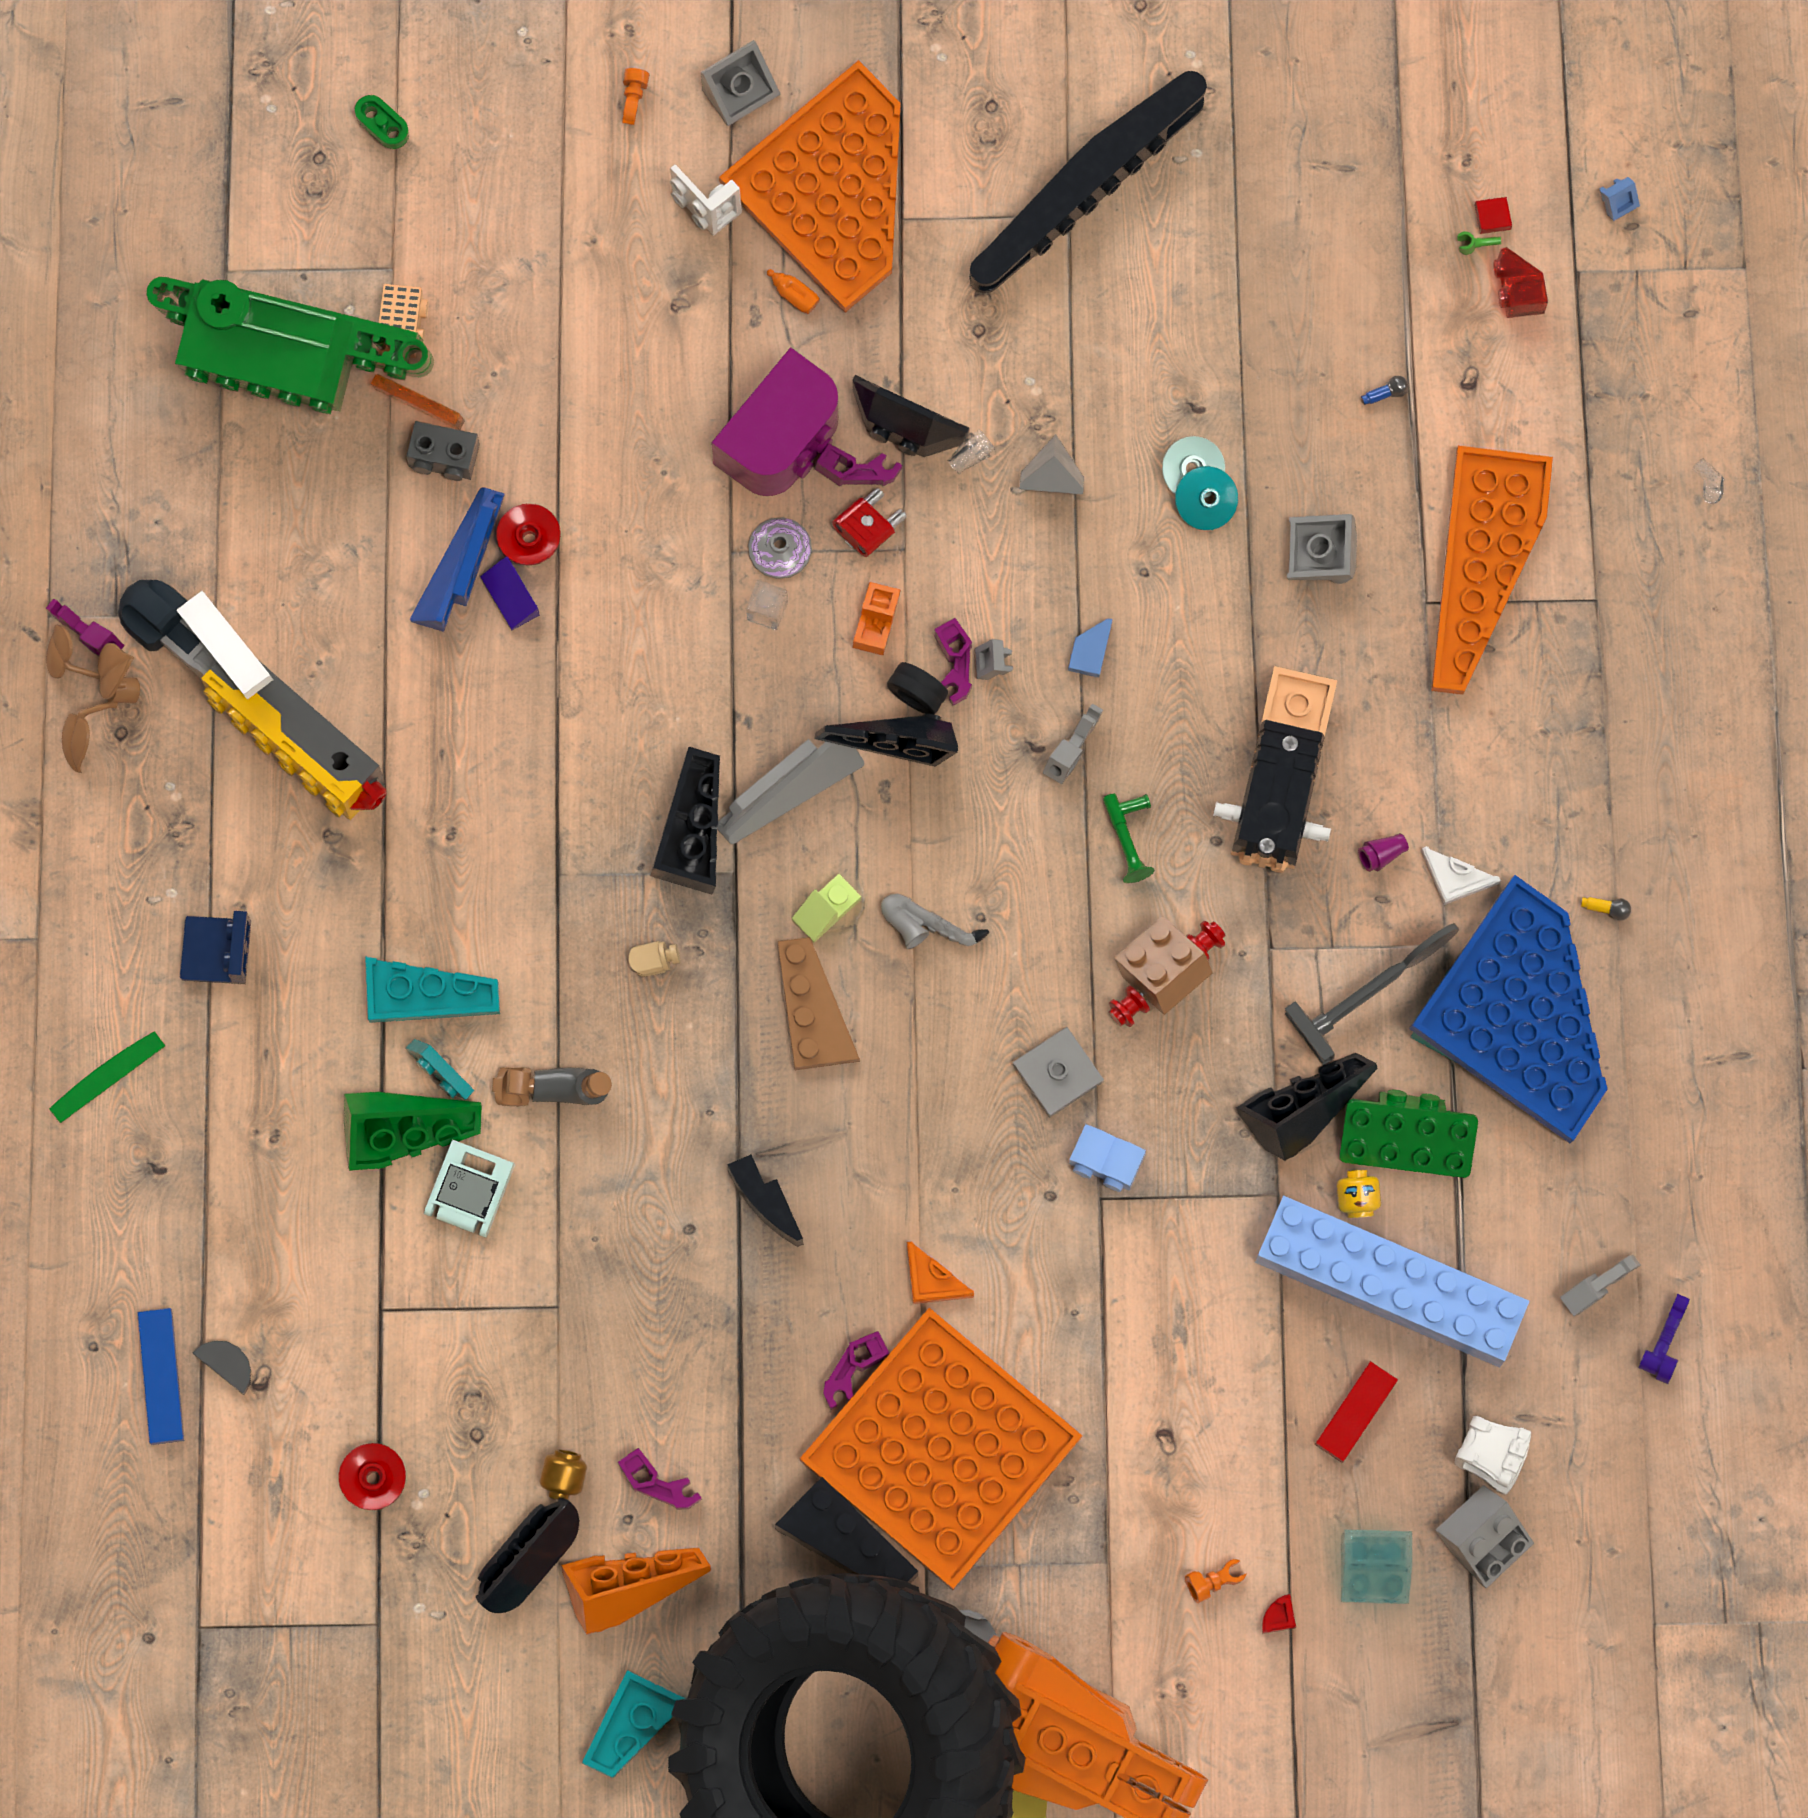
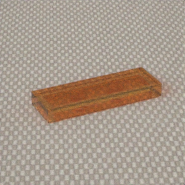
(418, 401)

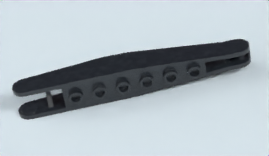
(1090, 177)

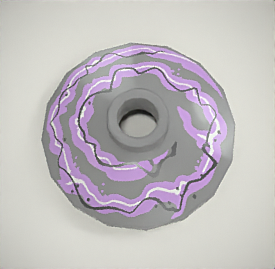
(784, 561)

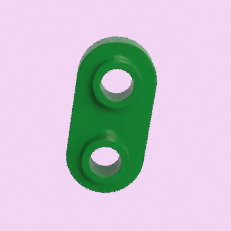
(383, 123)

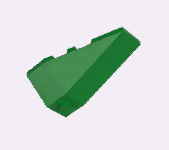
(394, 1125)

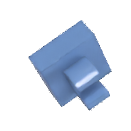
(1620, 198)

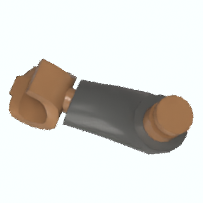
(561, 1085)

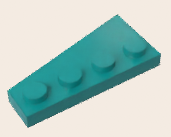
(420, 993)

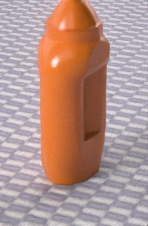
(794, 291)

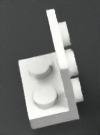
(709, 213)

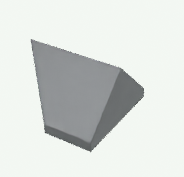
(1052, 471)

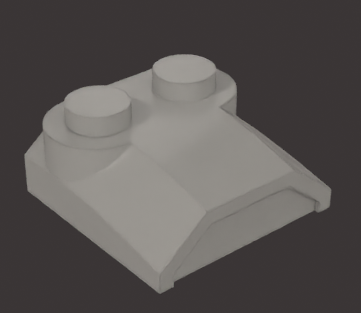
(1323, 548)

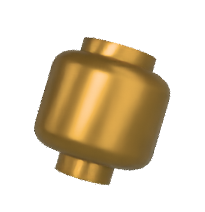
(563, 1474)

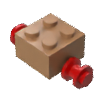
(1163, 968)

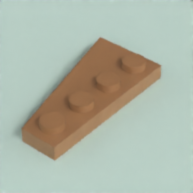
(814, 1018)

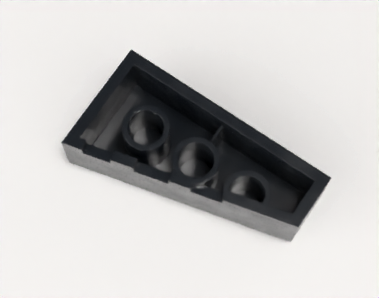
(690, 833)

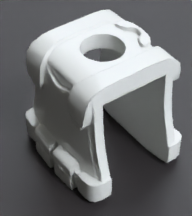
(1494, 1453)

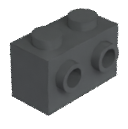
(442, 451)

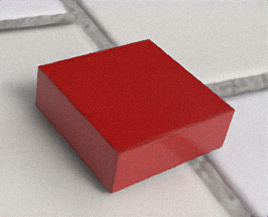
(1493, 215)

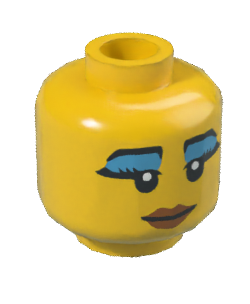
(1358, 1194)

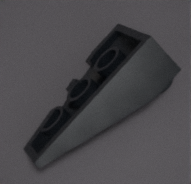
(914, 739)

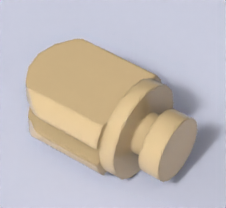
(653, 958)

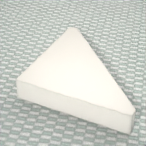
(1456, 878)

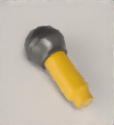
(1619, 909)

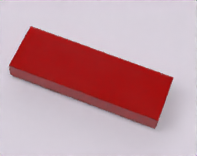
(1356, 1412)

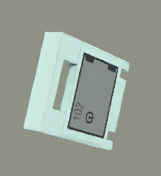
(466, 1193)

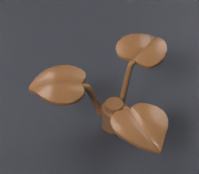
(113, 686)

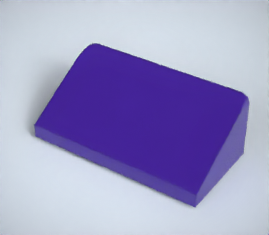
(510, 594)

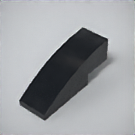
(765, 1199)

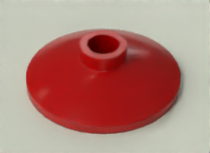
(528, 520)
(360, 1464)

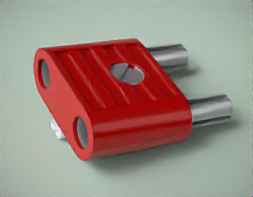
(864, 526)

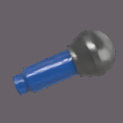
(1395, 387)

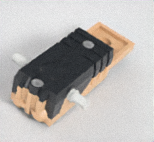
(1283, 772)

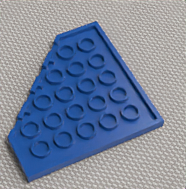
(1520, 1012)

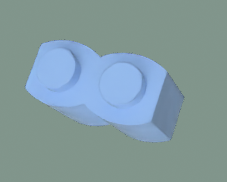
(1106, 1158)

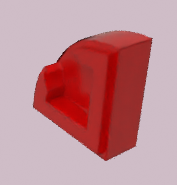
(1279, 1616)

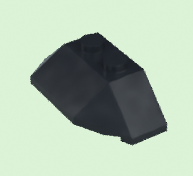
(905, 422)

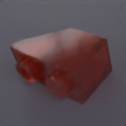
(1522, 285)

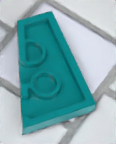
(629, 1724)

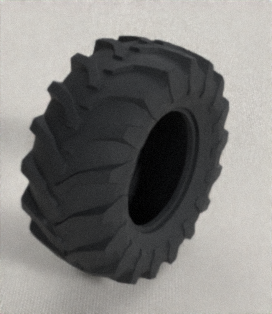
(870, 1629)

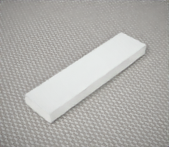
(224, 645)

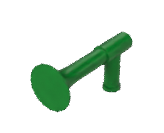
(1136, 869)

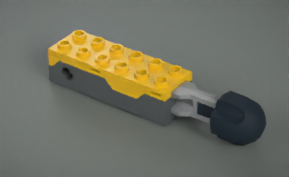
(273, 715)

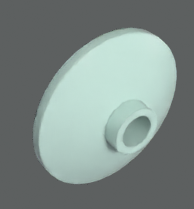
(1186, 450)

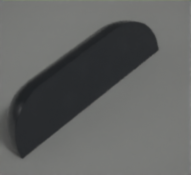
(527, 1556)

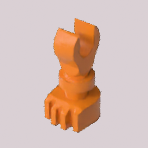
(635, 79)
(1200, 1587)

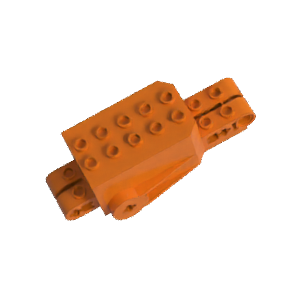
(1084, 1743)

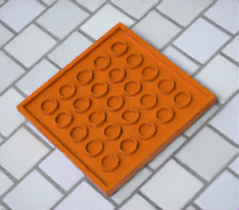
(941, 1448)

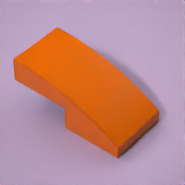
(876, 618)

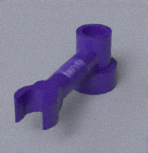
(1657, 1361)

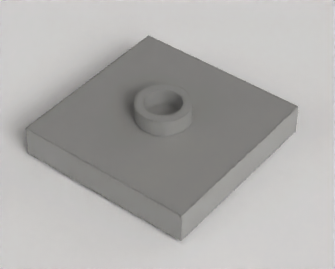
(1058, 1072)

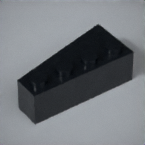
(840, 1534)

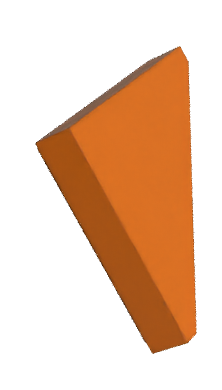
(931, 1280)

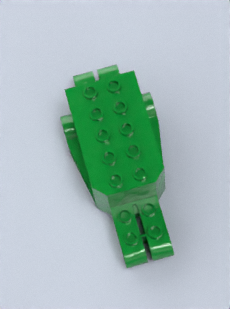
(279, 343)

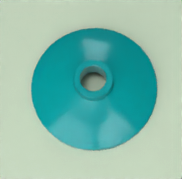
(1191, 502)

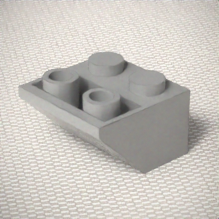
(1485, 1536)

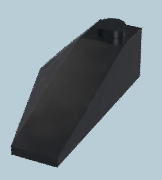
(1298, 1113)

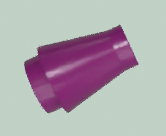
(1380, 852)

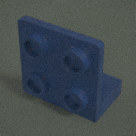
(216, 949)

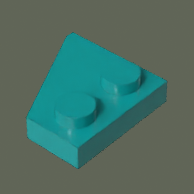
(434, 1064)

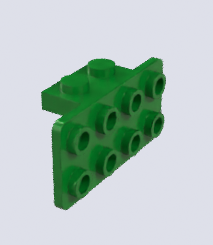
(1409, 1135)

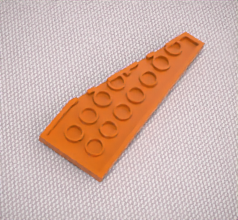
(1492, 527)

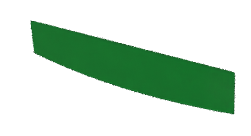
(106, 1076)

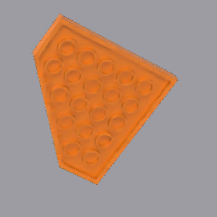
(830, 185)

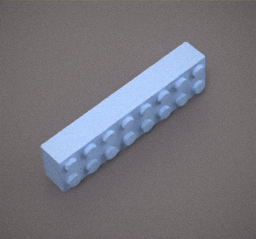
(1392, 1281)

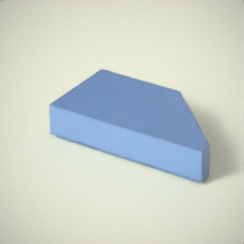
(1090, 650)

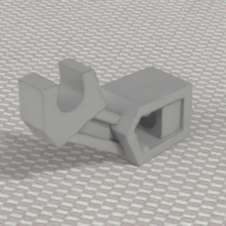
(1067, 753)
(1594, 1287)

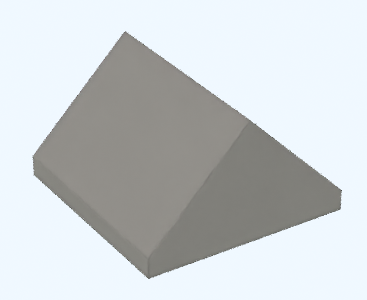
(739, 83)

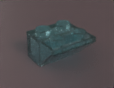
(1376, 1566)

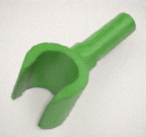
(1475, 242)

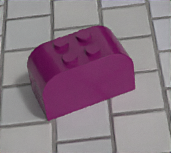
(779, 427)

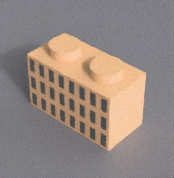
(403, 309)

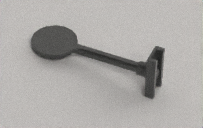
(1314, 1030)

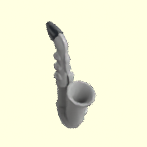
(910, 917)

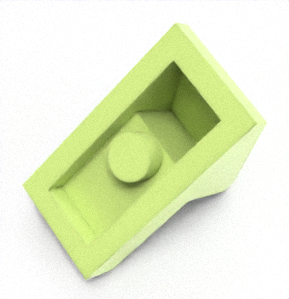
(826, 907)

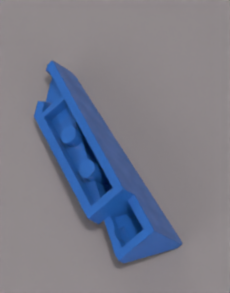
(460, 563)

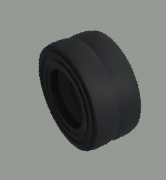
(917, 688)

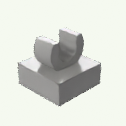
(991, 659)

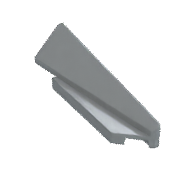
(787, 786)

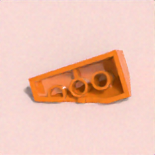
(617, 1590)

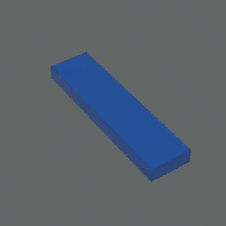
(161, 1376)

